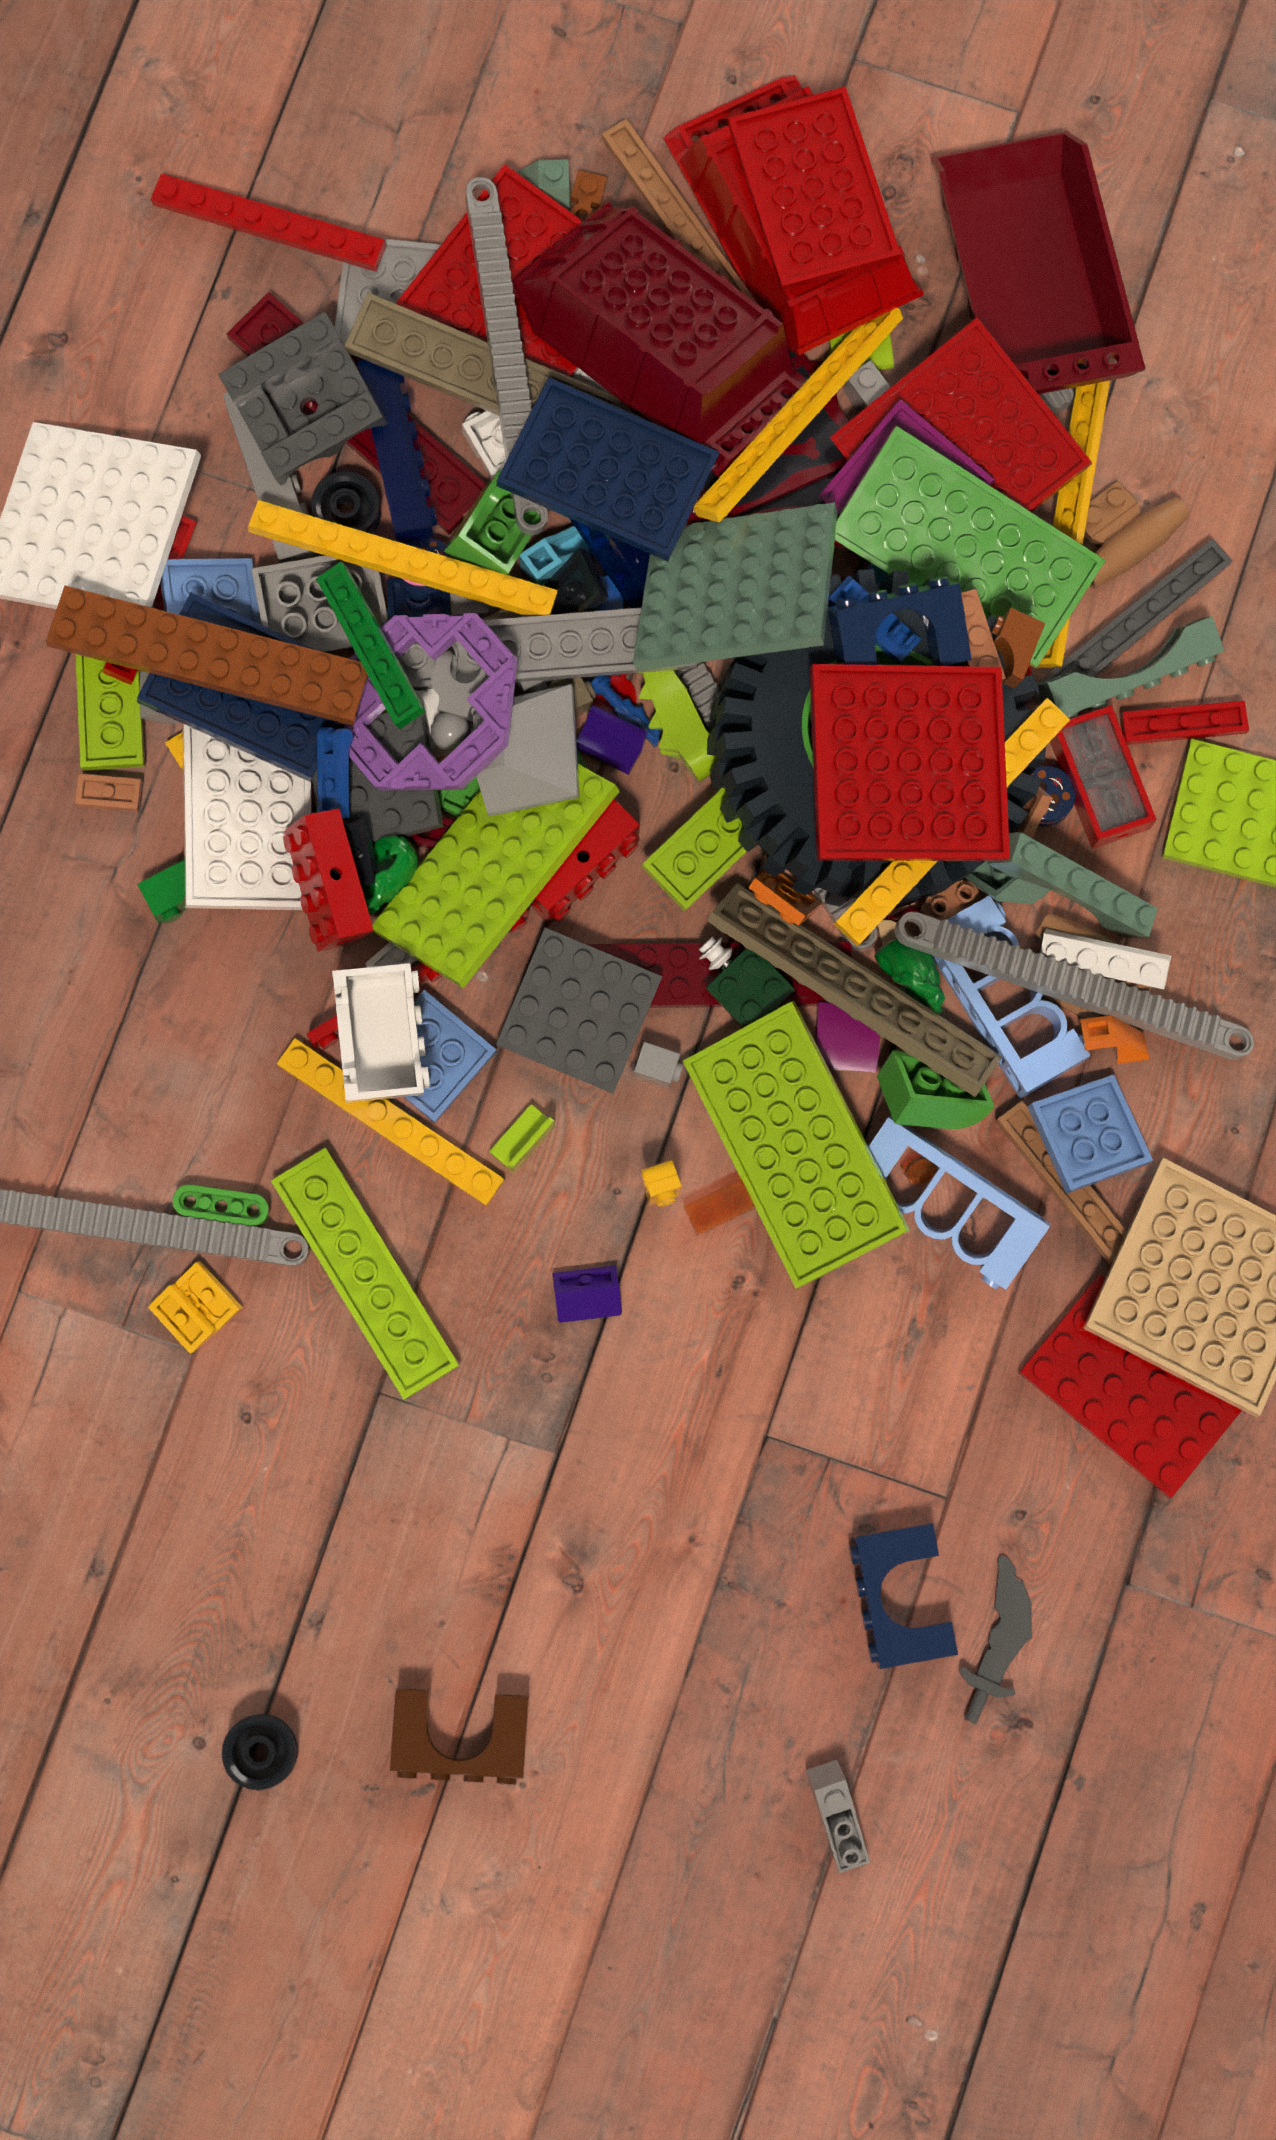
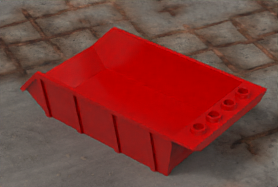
(715, 176)

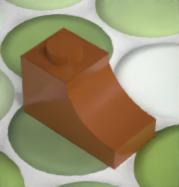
(1016, 641)

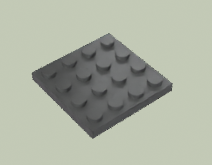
(392, 811)
(579, 1010)

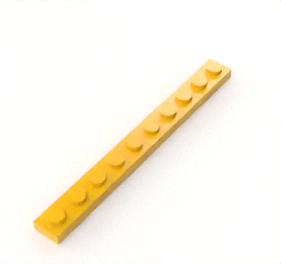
(794, 417)
(1075, 496)
(401, 560)
(902, 876)

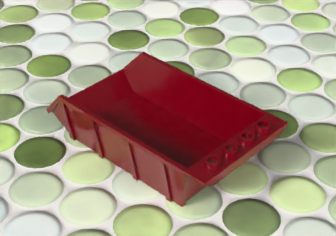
(1040, 259)
(660, 331)

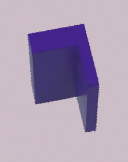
(611, 740)
(587, 1294)

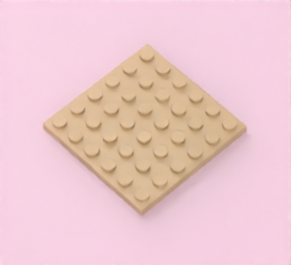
(1196, 1288)

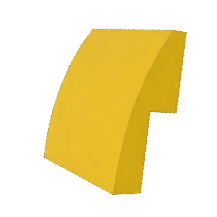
(195, 1307)

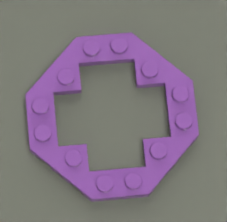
(491, 700)

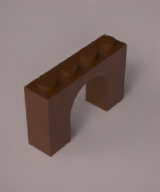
(414, 1751)

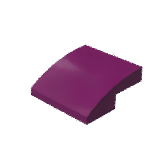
(845, 1041)

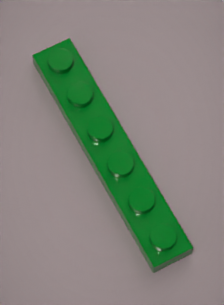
(370, 645)

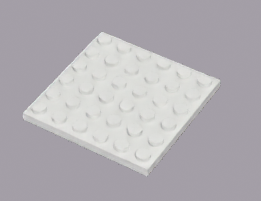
(91, 515)

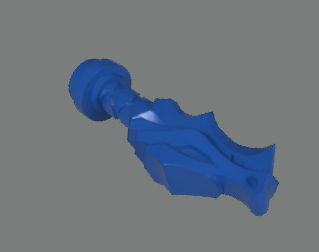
(625, 709)

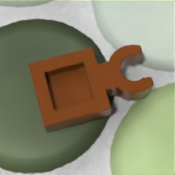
(587, 192)

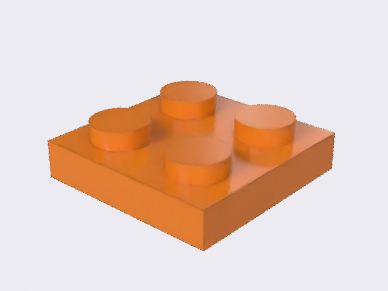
(777, 892)

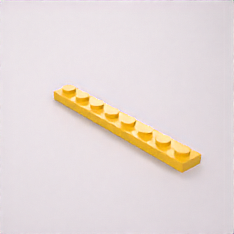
(393, 1125)

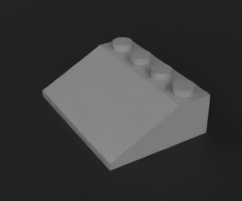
(297, 608)

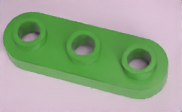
(207, 1201)

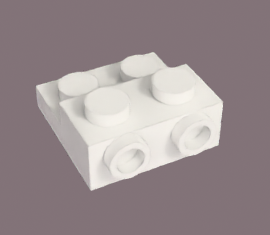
(486, 440)

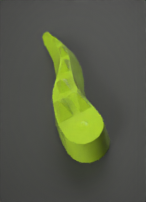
(682, 728)

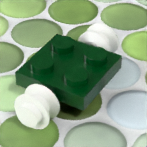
(745, 986)

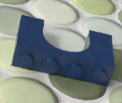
(937, 604)
(894, 1643)

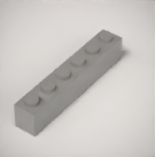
(264, 483)

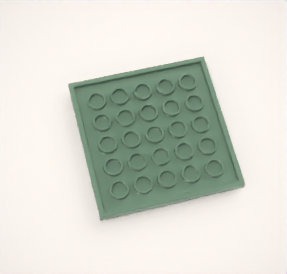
(739, 588)

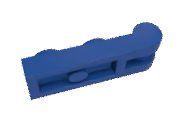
(333, 769)

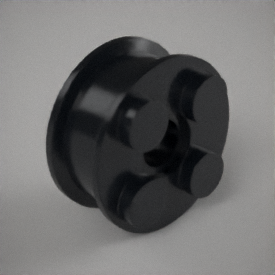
(351, 489)
(238, 1752)

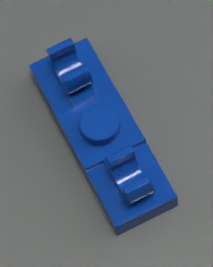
(892, 634)

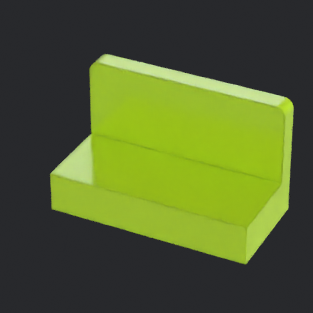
(522, 1138)

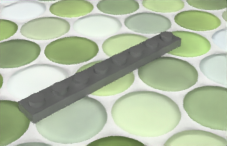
(1144, 614)

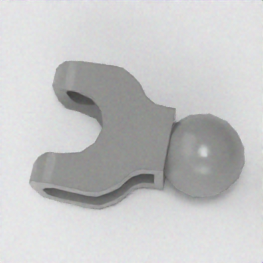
(452, 724)

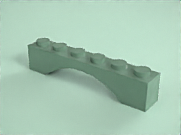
(1185, 646)
(1109, 903)

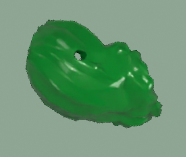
(394, 870)
(913, 971)

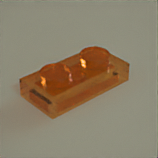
(719, 1207)

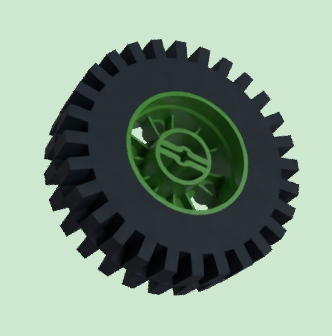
(769, 759)

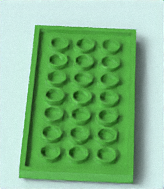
(941, 521)

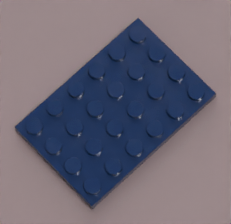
(607, 469)
(258, 728)

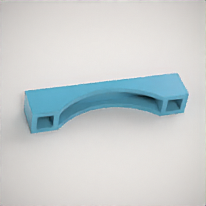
(550, 554)

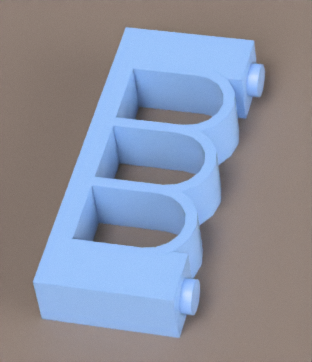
(1045, 1063)
(1016, 1243)

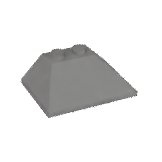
(540, 754)

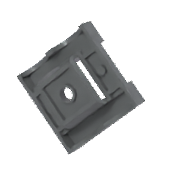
(296, 370)

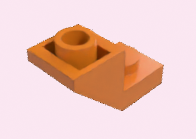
(1111, 1032)

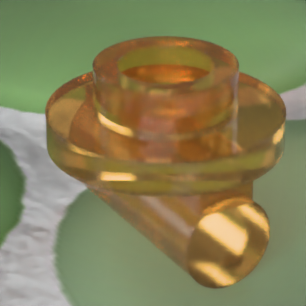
(919, 1170)

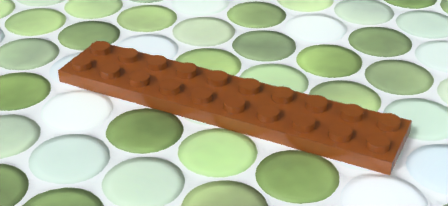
(208, 655)

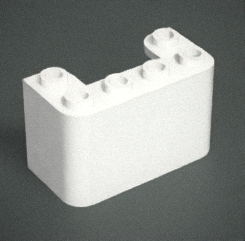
(380, 1032)

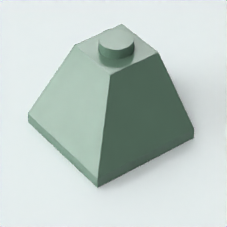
(550, 178)
(1003, 887)

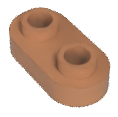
(950, 900)

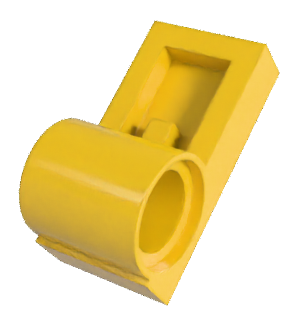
(661, 1183)

